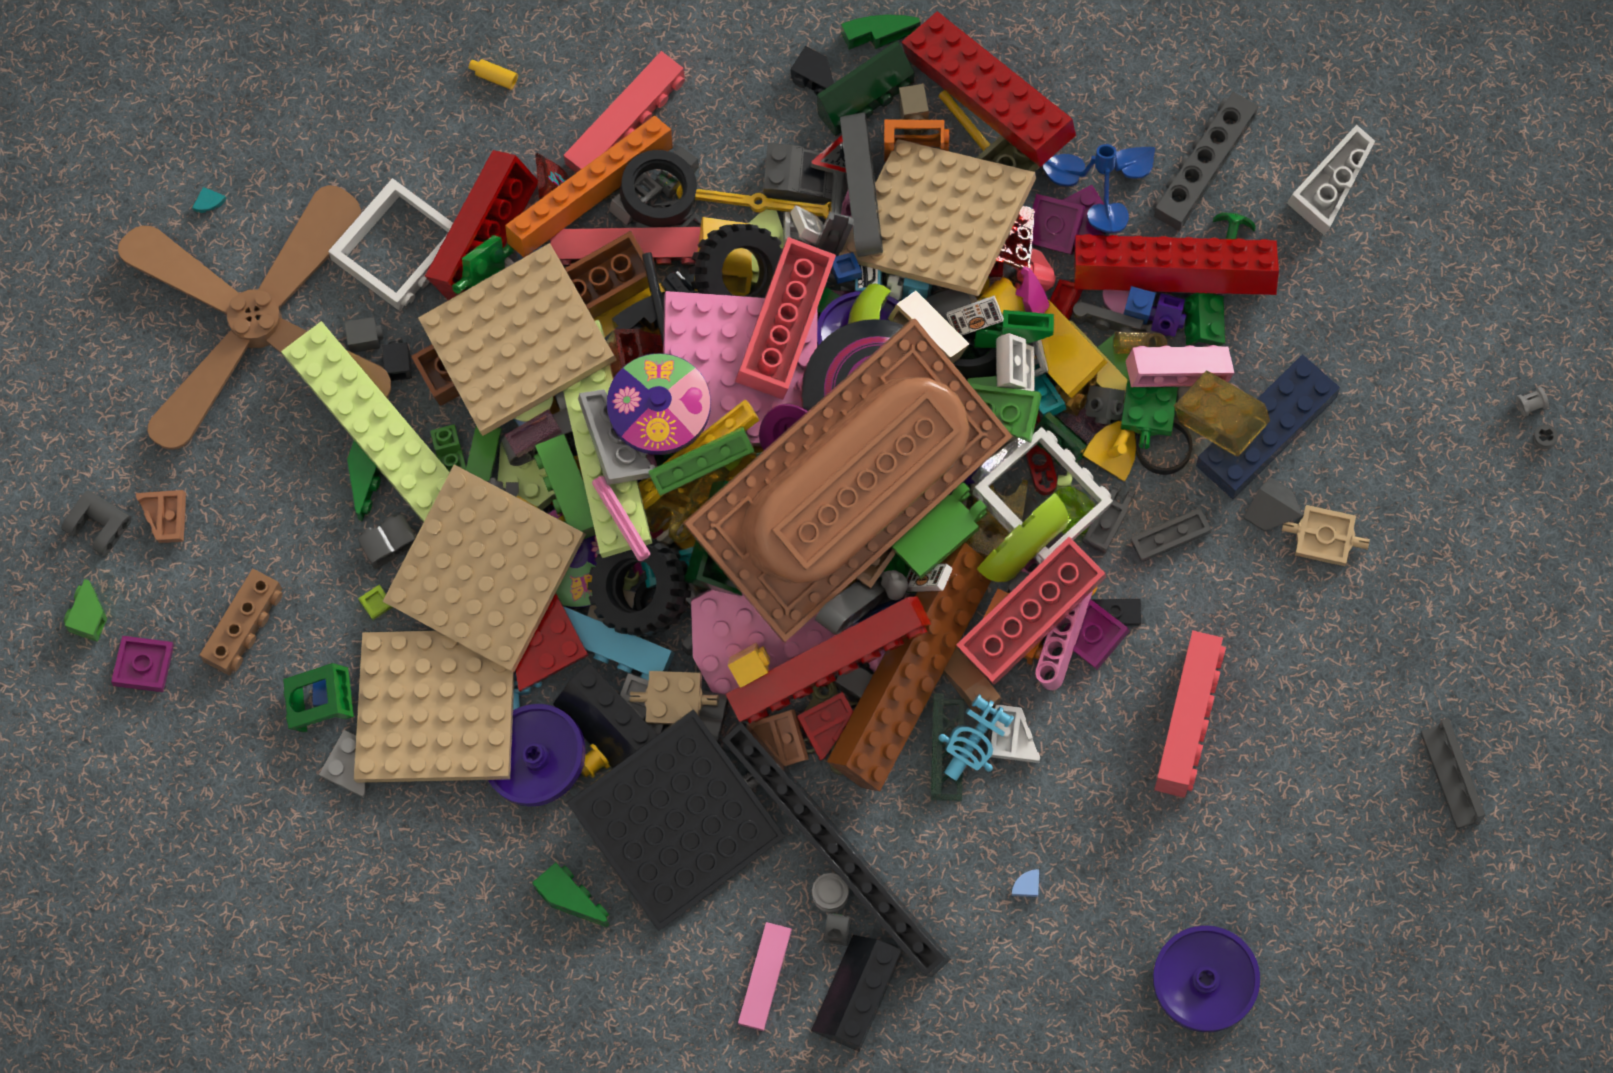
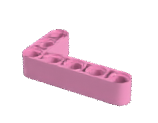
(1056, 639)

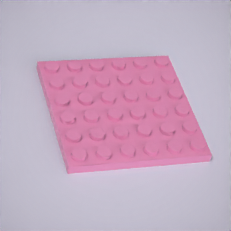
(713, 337)

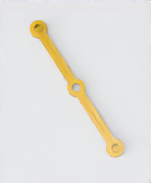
(749, 201)

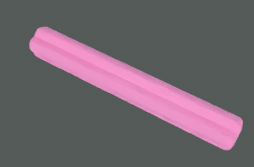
(621, 518)

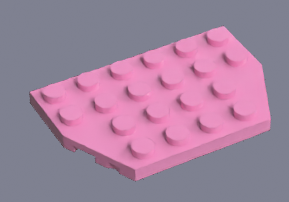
(729, 624)

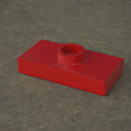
(1065, 297)

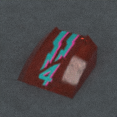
(548, 175)

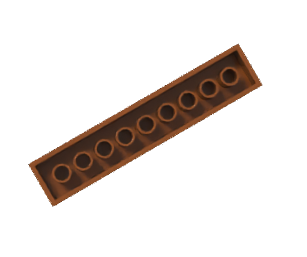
(601, 280)
(909, 677)

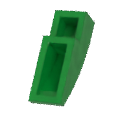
(878, 29)
(1022, 324)

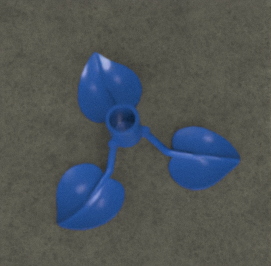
(1133, 162)

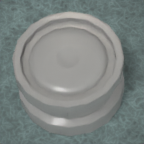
(830, 893)

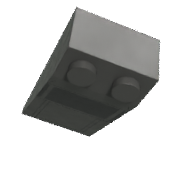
(792, 178)

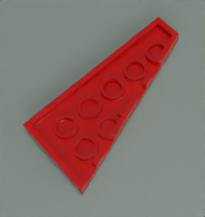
(551, 647)

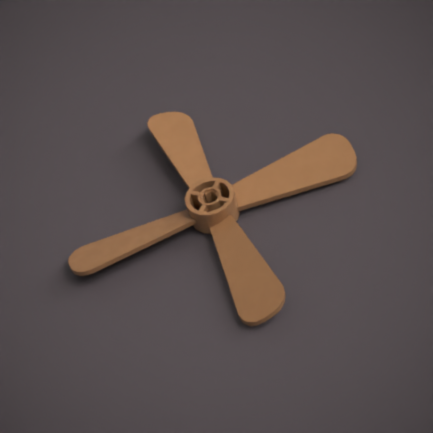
(307, 248)

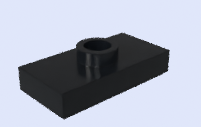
(1125, 610)

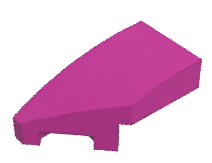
(1032, 293)

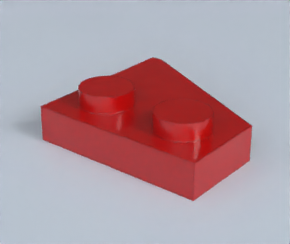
(826, 723)

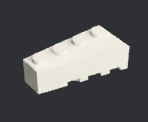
(1328, 185)

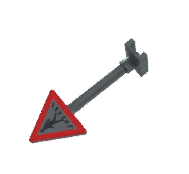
(837, 226)

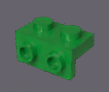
(1204, 319)

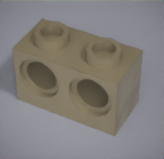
(913, 106)

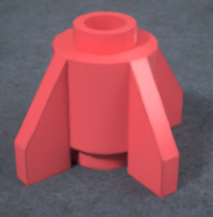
(1041, 269)

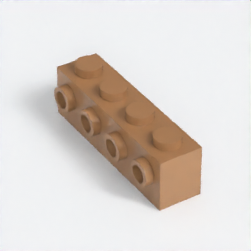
(241, 622)

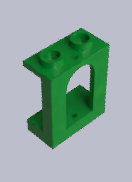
(338, 696)

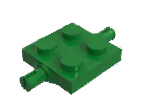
(483, 263)
(1149, 411)

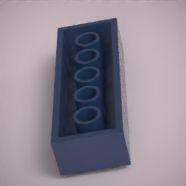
(1291, 406)

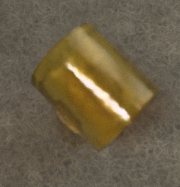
(1125, 341)

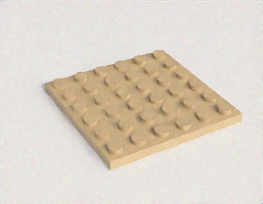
(944, 216)
(516, 339)
(484, 568)
(431, 711)

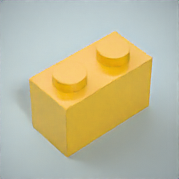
(749, 664)

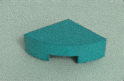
(208, 200)

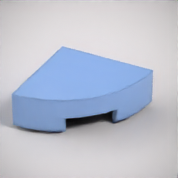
(1027, 884)

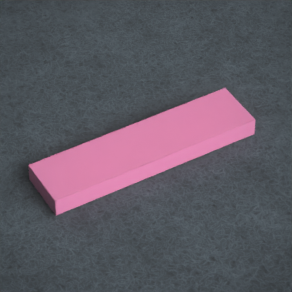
(764, 976)

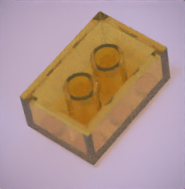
(1222, 413)

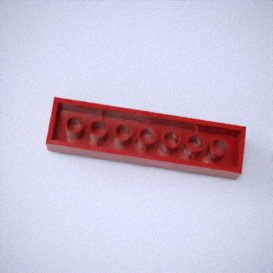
(989, 89)
(1176, 264)
(832, 657)

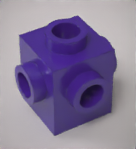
(1167, 315)

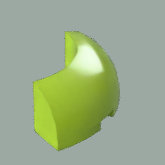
(869, 303)
(1025, 541)

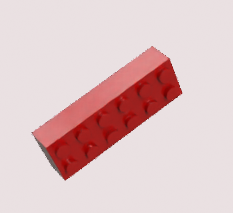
(492, 203)

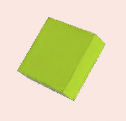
(373, 602)

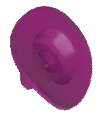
(777, 422)

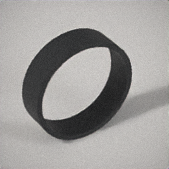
(1166, 471)

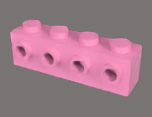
(1176, 365)

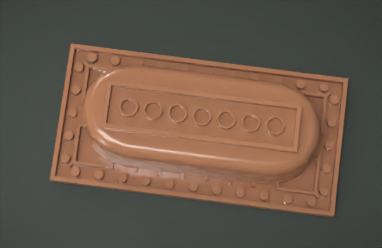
(848, 480)

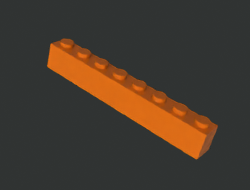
(584, 188)

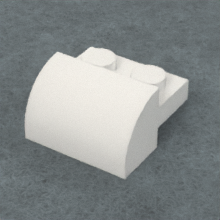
(1014, 363)

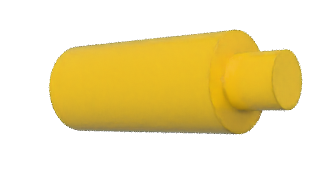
(494, 73)

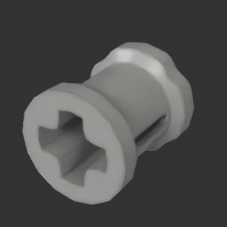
(1532, 401)

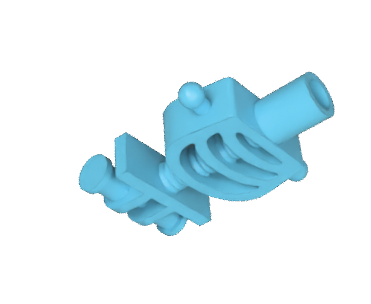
(960, 759)

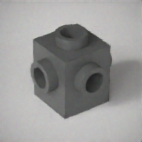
(1105, 404)

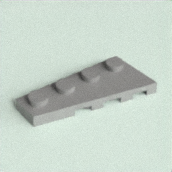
(617, 459)

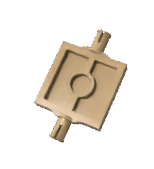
(1325, 535)
(672, 696)

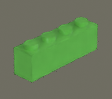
(566, 483)

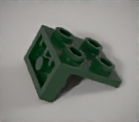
(1066, 437)

